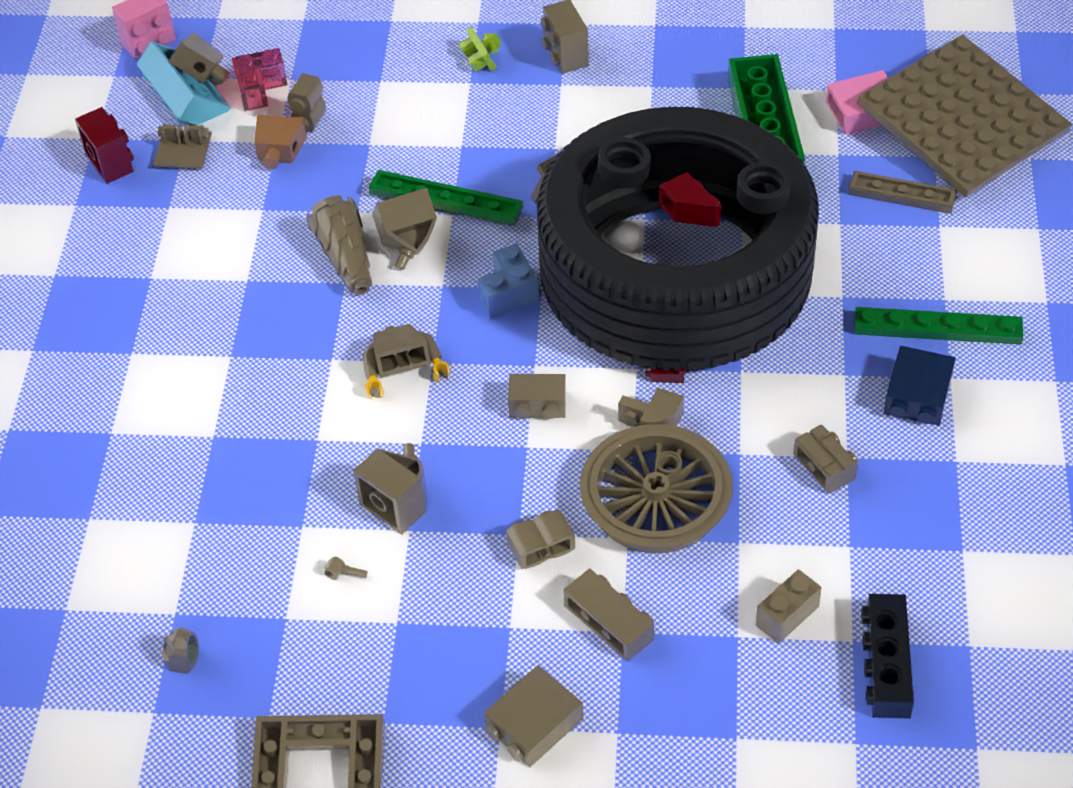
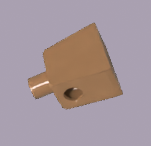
(278, 139)

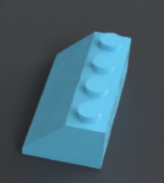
(182, 93)

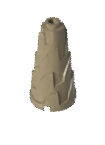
(340, 234)

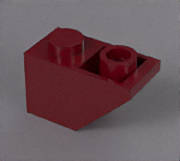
(689, 202)

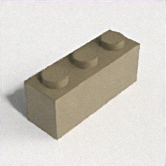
(609, 614)

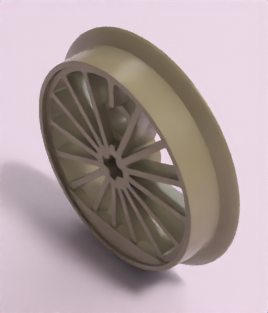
(658, 489)

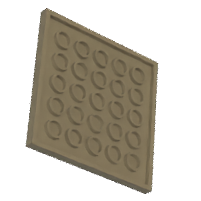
(964, 115)

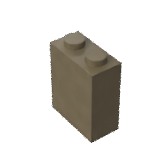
(533, 716)

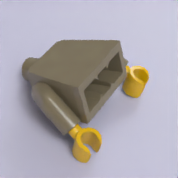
(398, 351)

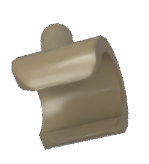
(336, 566)

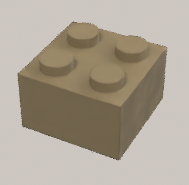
(565, 36)

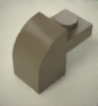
(663, 409)

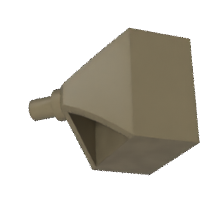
(405, 223)
(392, 487)

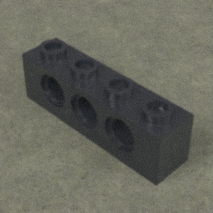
(886, 699)

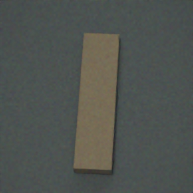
(902, 192)

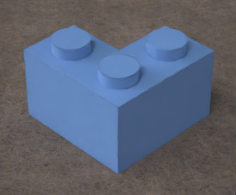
(511, 283)

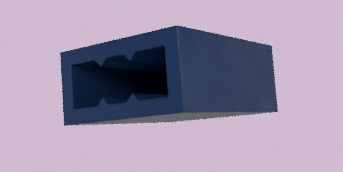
(919, 385)

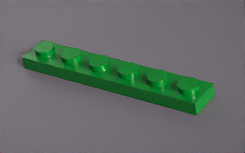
(449, 197)
(938, 325)

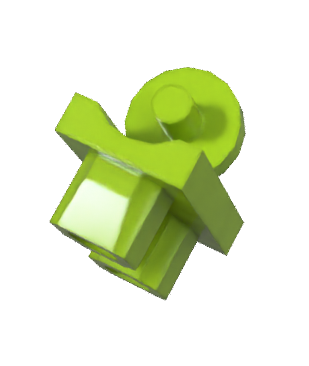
(489, 44)

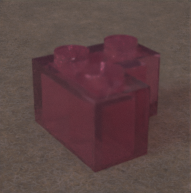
(256, 74)

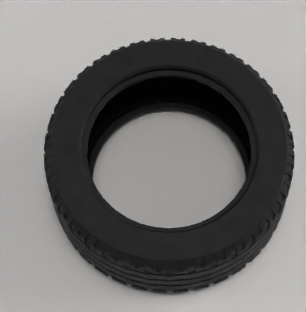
(675, 312)

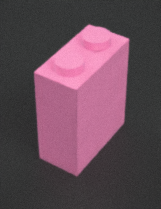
(843, 98)

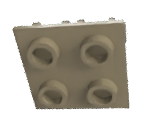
(181, 147)

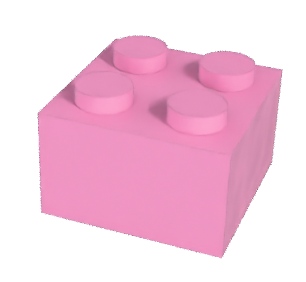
(143, 22)

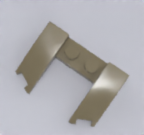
(279, 734)

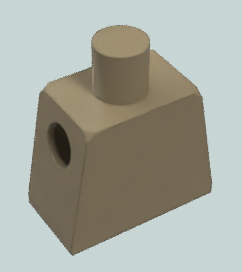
(199, 59)

